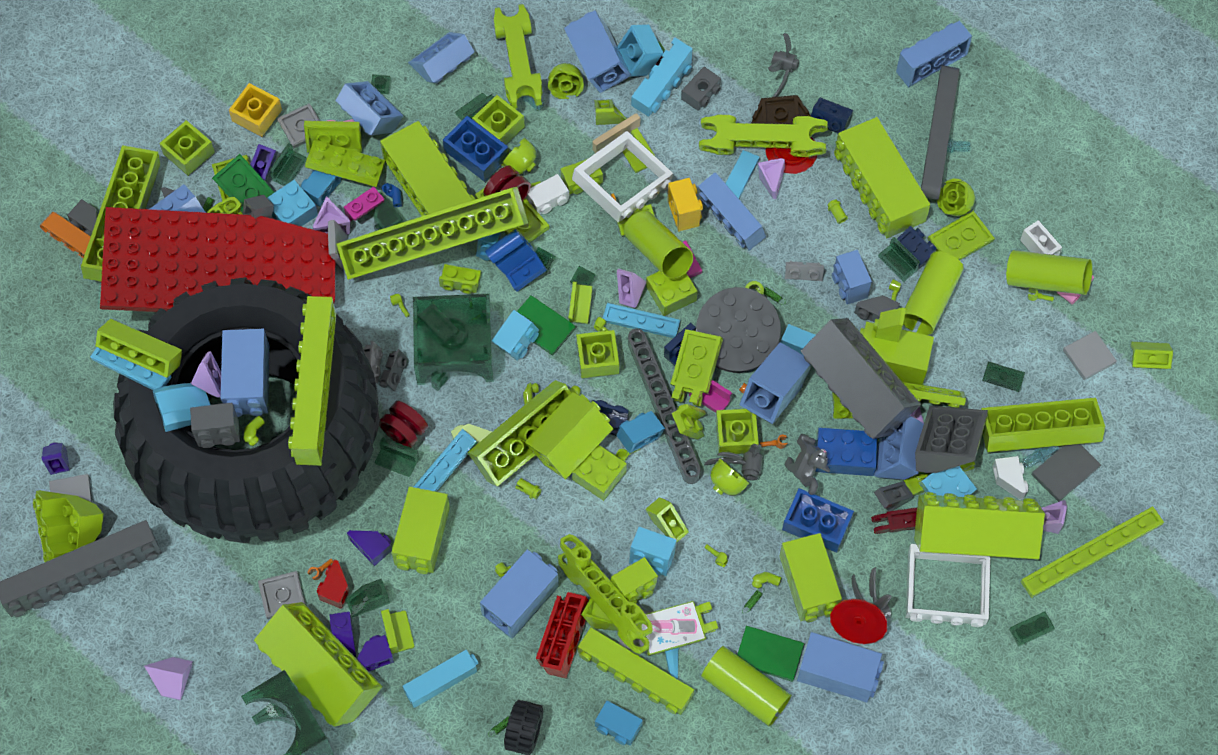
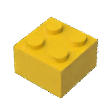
(255, 110)
(684, 204)

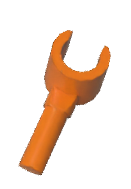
(777, 443)
(319, 570)

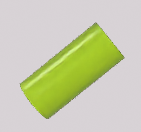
(658, 244)
(1049, 272)
(932, 292)
(746, 685)

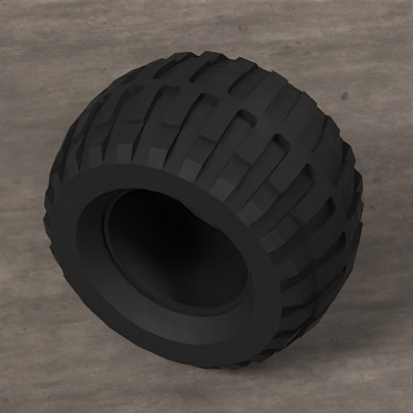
(257, 487)

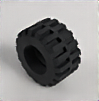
(523, 727)

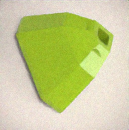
(65, 522)

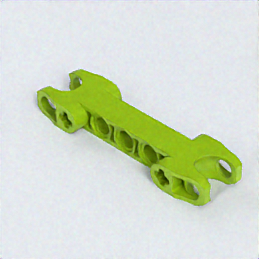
(522, 81)
(791, 136)
(624, 615)

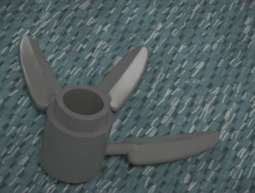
(784, 61)
(750, 464)
(882, 602)

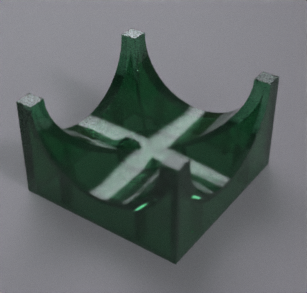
(467, 350)
(288, 706)

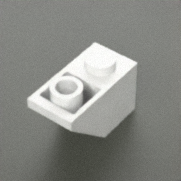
(1009, 476)

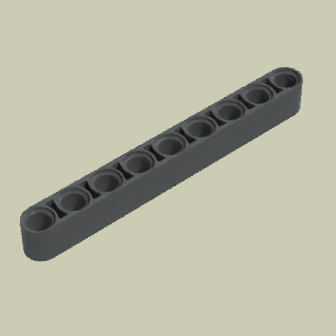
(939, 131)
(660, 397)

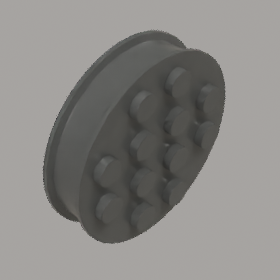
(745, 323)

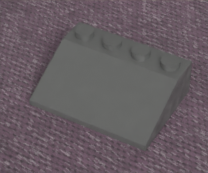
(949, 438)

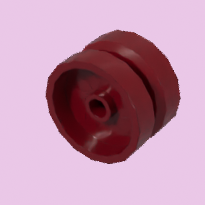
(505, 179)
(403, 424)

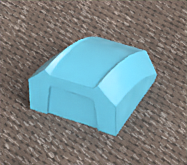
(175, 404)

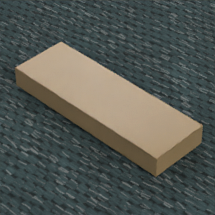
(627, 125)

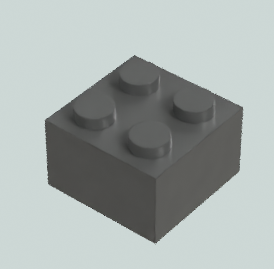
(215, 425)

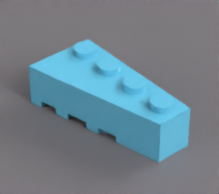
(663, 78)

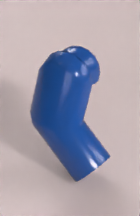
(393, 192)

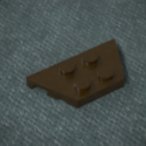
(779, 110)

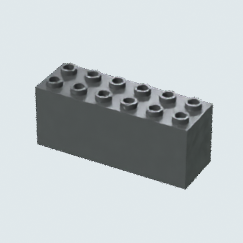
(860, 378)

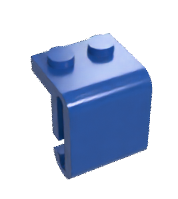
(516, 259)

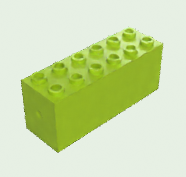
(423, 170)
(881, 177)
(979, 525)
(317, 663)

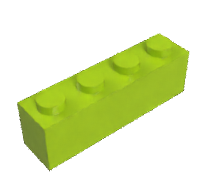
(138, 348)

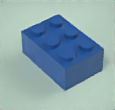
(475, 148)
(848, 451)
(817, 515)

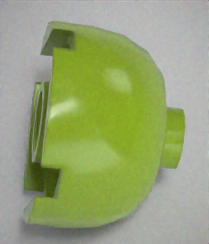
(565, 78)
(521, 157)
(956, 197)
(727, 479)

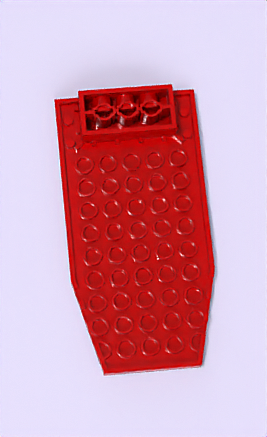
(165, 252)

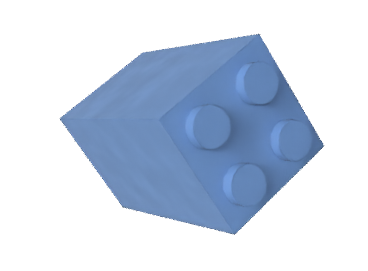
(597, 51)
(245, 371)
(775, 383)
(520, 593)
(840, 667)

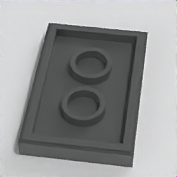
(1066, 470)

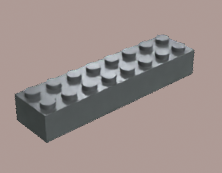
(78, 569)

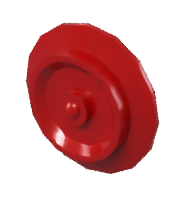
(792, 163)
(858, 621)

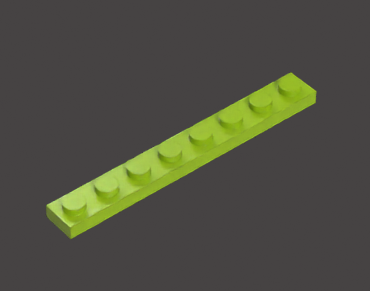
(1092, 552)

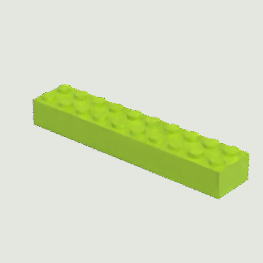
(432, 233)

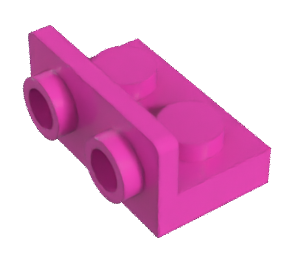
(363, 204)

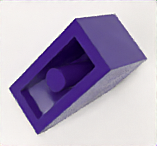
(263, 160)
(55, 458)
(370, 544)
(343, 630)
(375, 653)

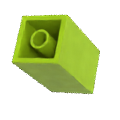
(906, 357)
(569, 434)
(420, 530)
(810, 577)

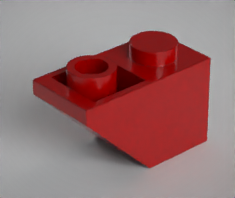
(334, 588)

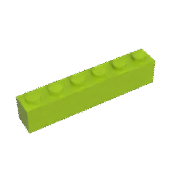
(635, 671)

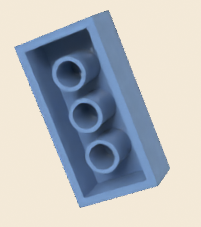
(929, 54)
(731, 212)

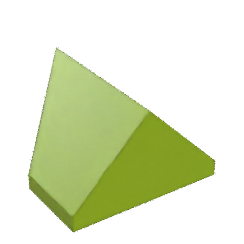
(607, 113)
(596, 617)

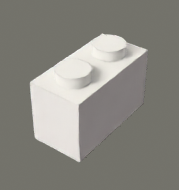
(548, 194)
(1039, 240)

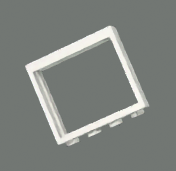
(598, 194)
(939, 616)

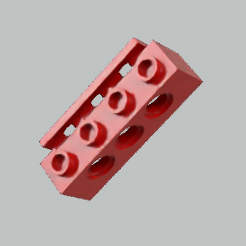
(562, 634)

